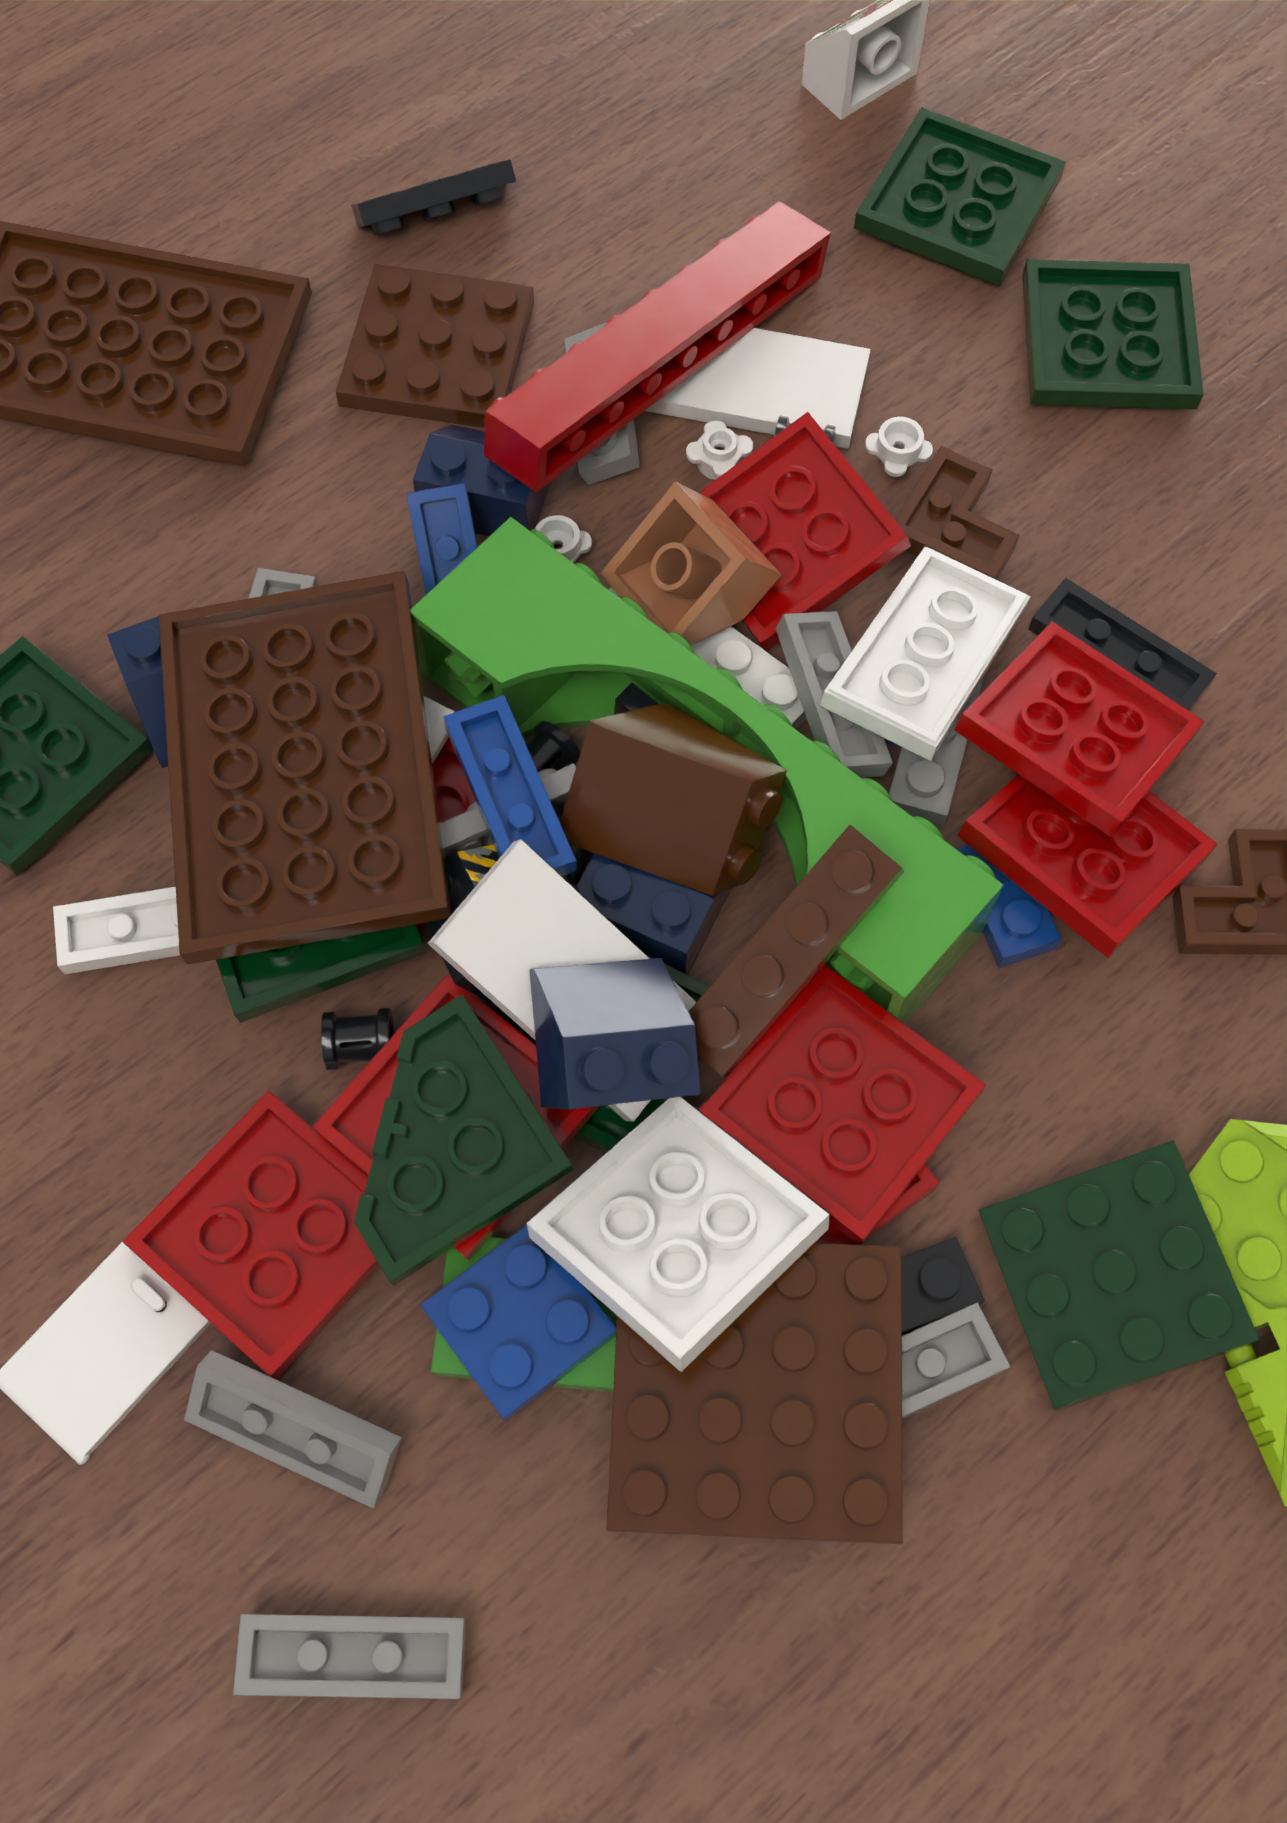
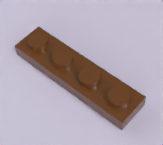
(790, 949)

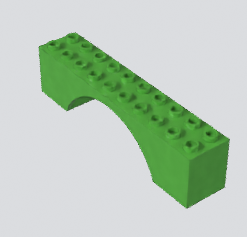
(566, 647)

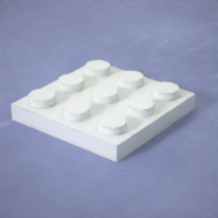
(678, 1230)

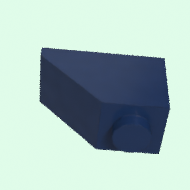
(140, 663)

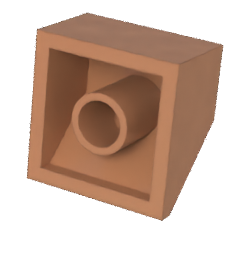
(690, 567)

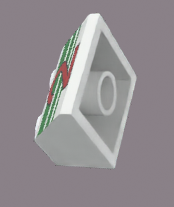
(865, 54)

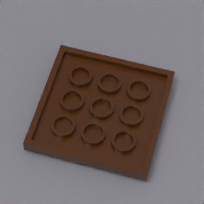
(776, 1422)

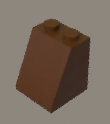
(672, 798)

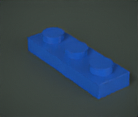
(507, 782)

